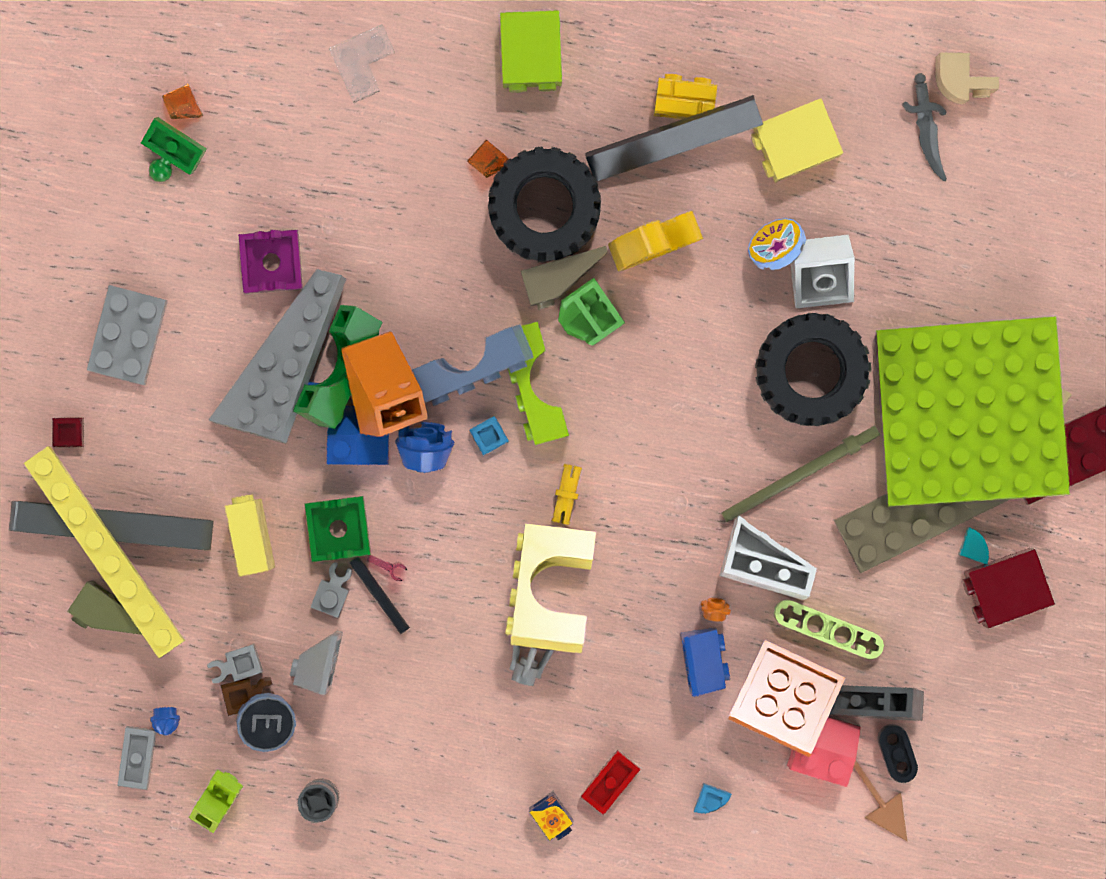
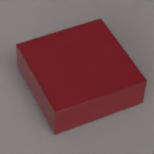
(67, 432)

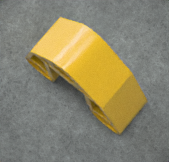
(654, 240)

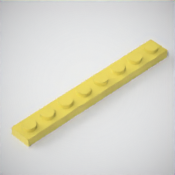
(104, 552)

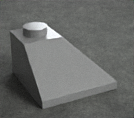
(317, 665)

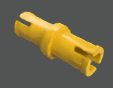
(566, 494)

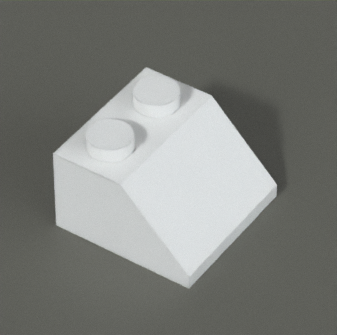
(823, 272)

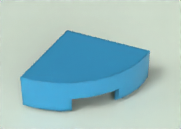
(711, 799)

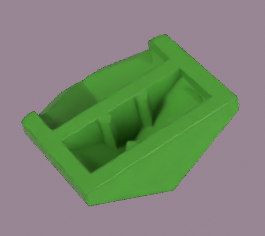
(589, 314)

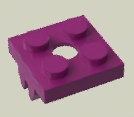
(254, 249)

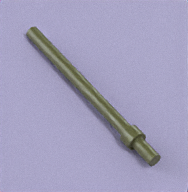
(849, 446)

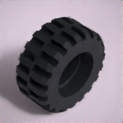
(534, 165)
(853, 369)

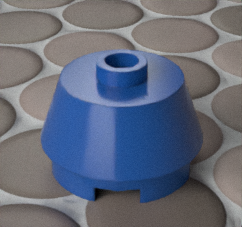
(425, 447)

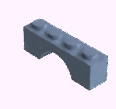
(502, 351)

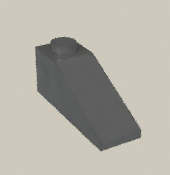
(879, 702)

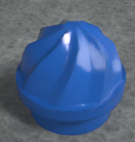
(165, 720)

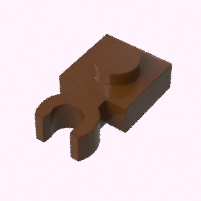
(240, 691)

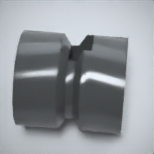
(318, 800)

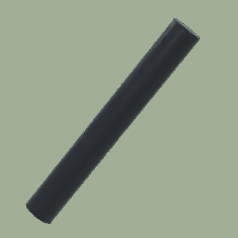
(379, 595)

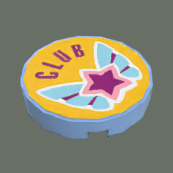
(776, 244)

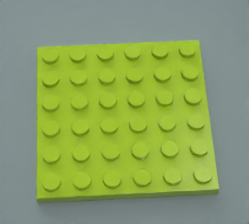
(972, 412)

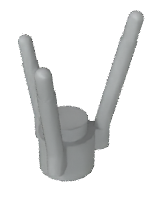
(526, 669)

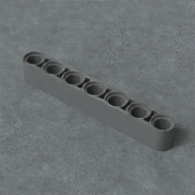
(122, 525)

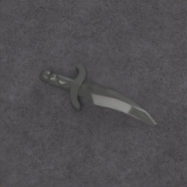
(926, 124)

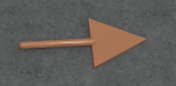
(889, 814)

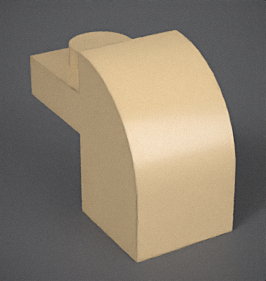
(954, 78)

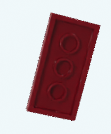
(1084, 447)

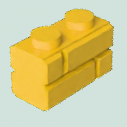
(683, 98)

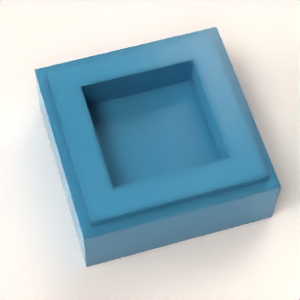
(489, 435)

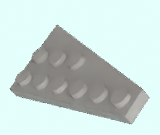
(273, 380)

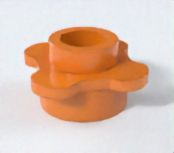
(715, 609)

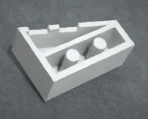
(764, 563)

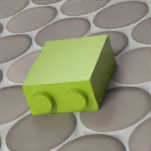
(531, 50)

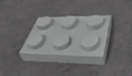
(127, 335)

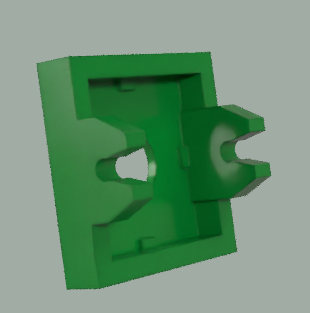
(323, 543)

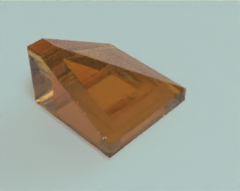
(182, 103)
(487, 159)

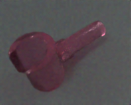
(387, 566)

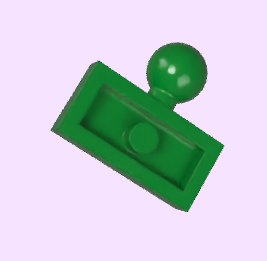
(173, 148)

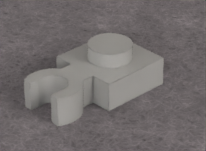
(331, 595)
(240, 663)

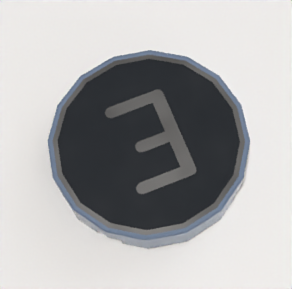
(266, 722)

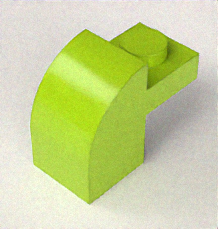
(216, 800)

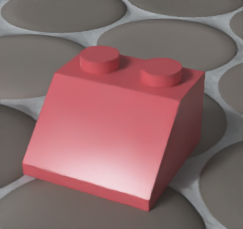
(832, 755)

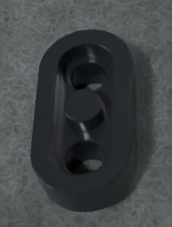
(897, 752)

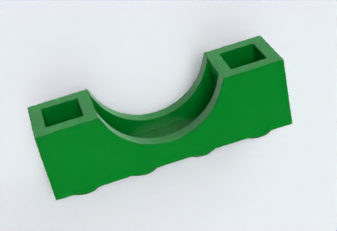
(326, 401)

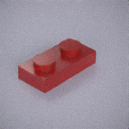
(610, 782)

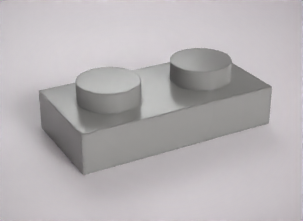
(136, 757)

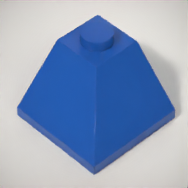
(350, 447)

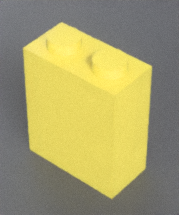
(796, 141)
(249, 535)

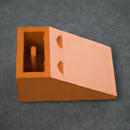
(382, 386)

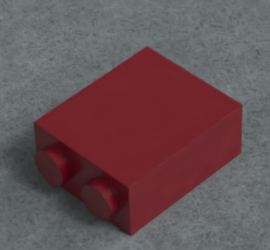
(1008, 588)

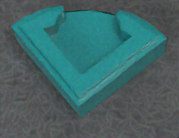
(974, 546)

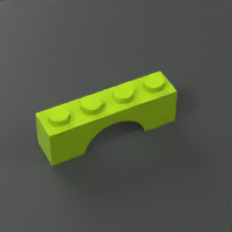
(544, 420)

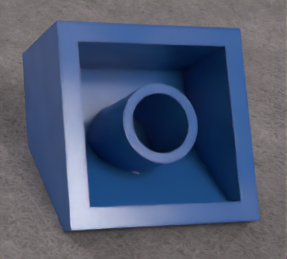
(704, 661)

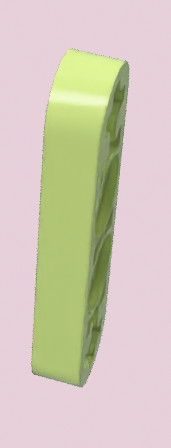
(829, 627)

